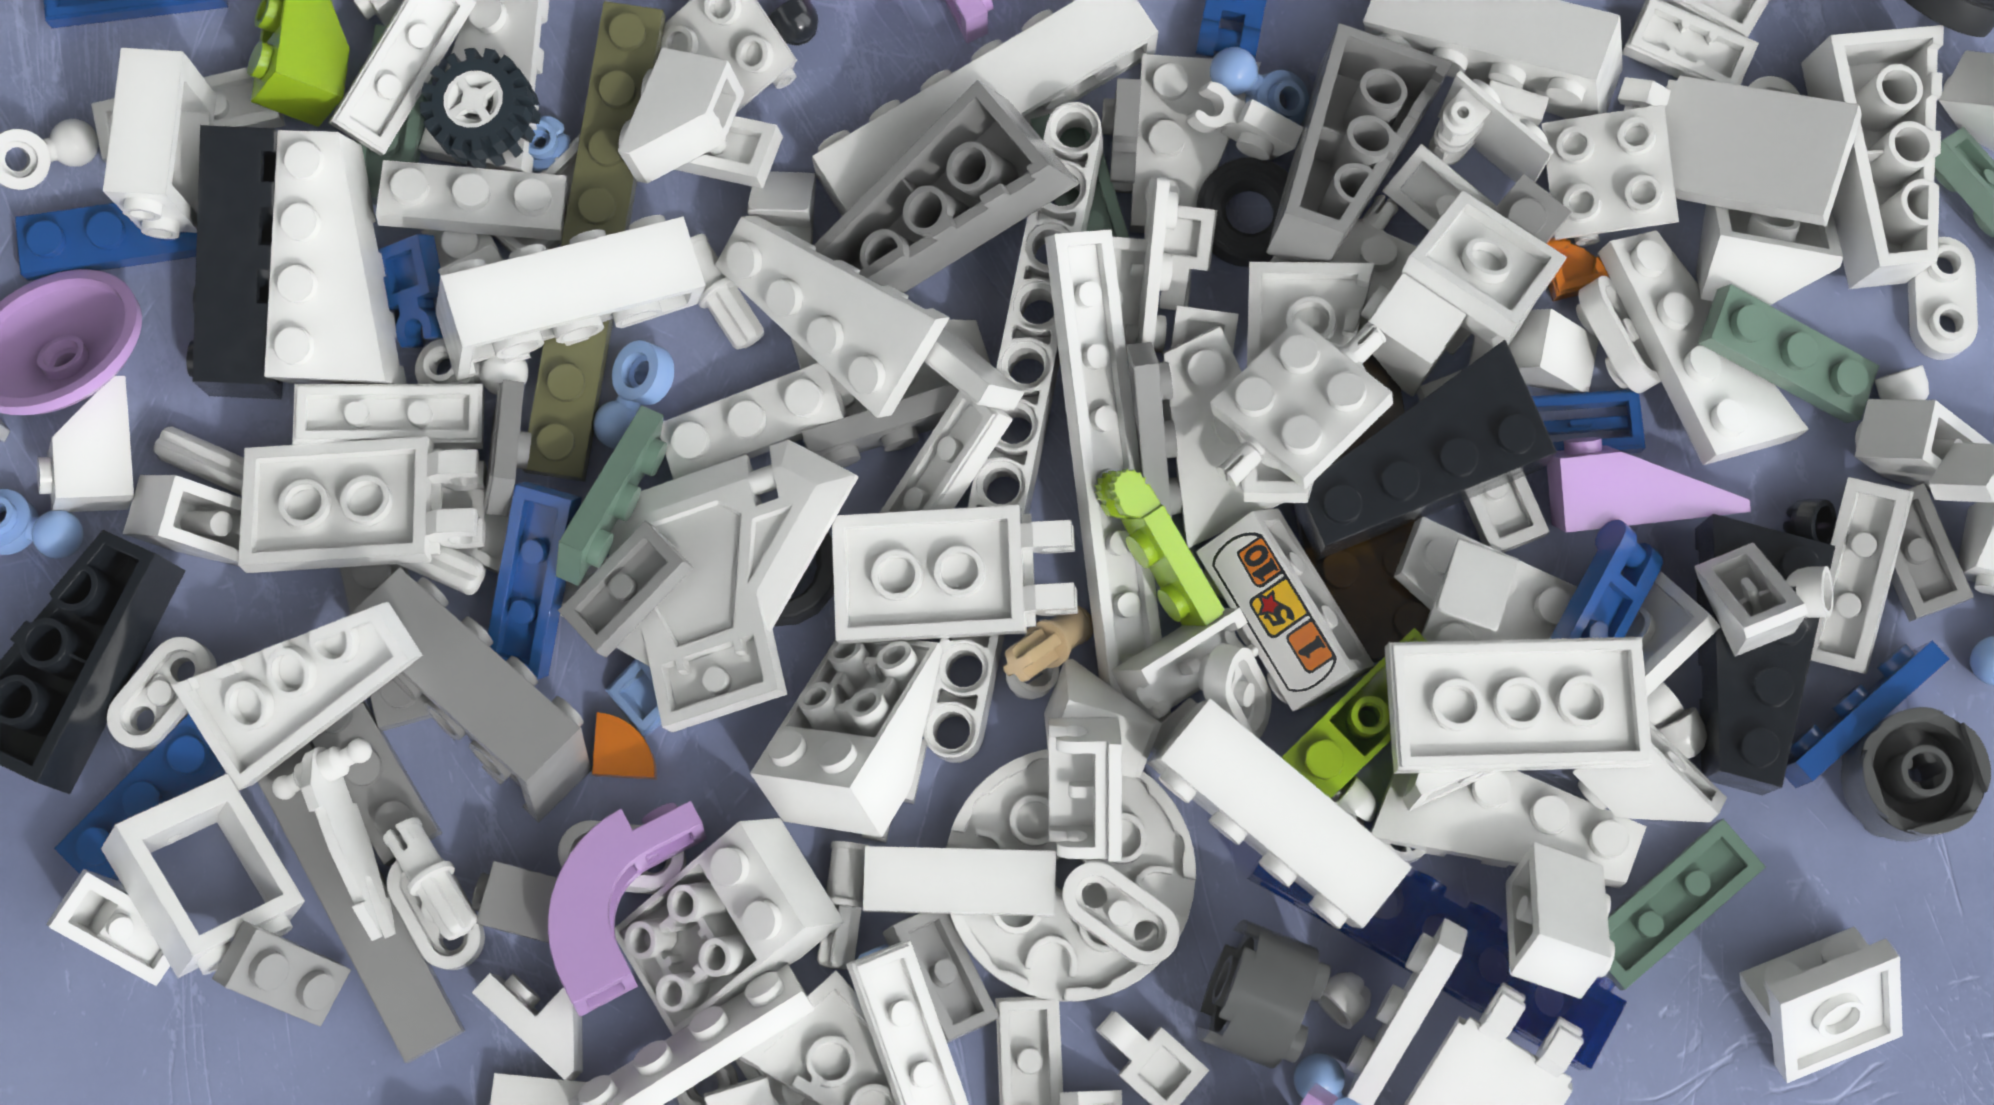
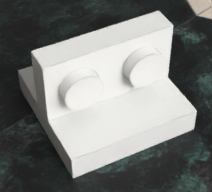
(1484, 268)
(1827, 1001)

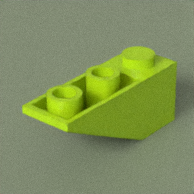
(299, 59)
(1347, 733)

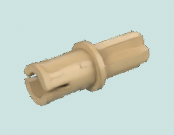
(1048, 644)

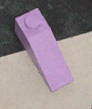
(1602, 484)

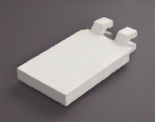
(1752, 145)
(355, 504)
(944, 573)
(1486, 1068)

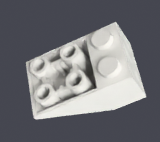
(852, 737)
(726, 920)

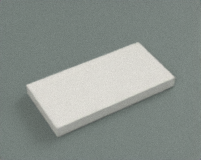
(1518, 705)

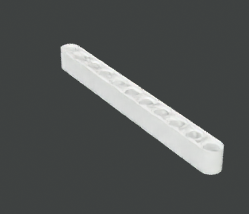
(1020, 460)

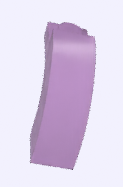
(591, 888)

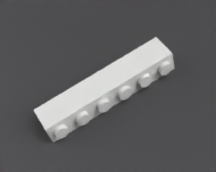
(1037, 70)

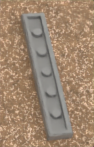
(390, 968)

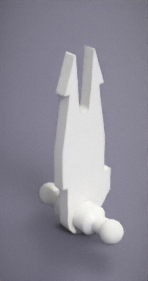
(343, 828)

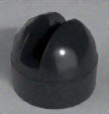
(795, 21)
(1811, 520)

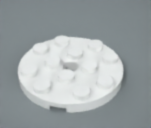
(1053, 953)

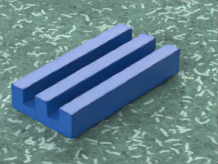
(1590, 400)

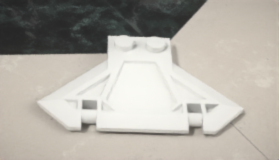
(714, 631)

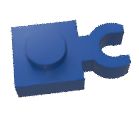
(410, 287)

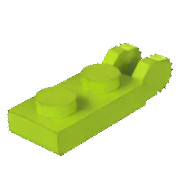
(1160, 547)

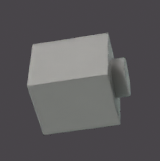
(514, 901)

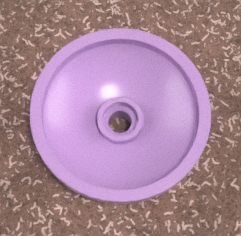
(64, 339)

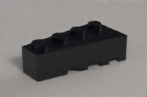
(233, 262)

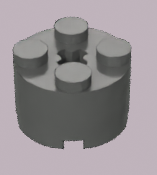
(1952, 772)
(1262, 996)

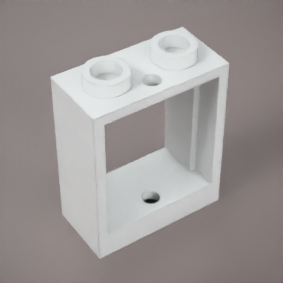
(157, 140)
(130, 856)

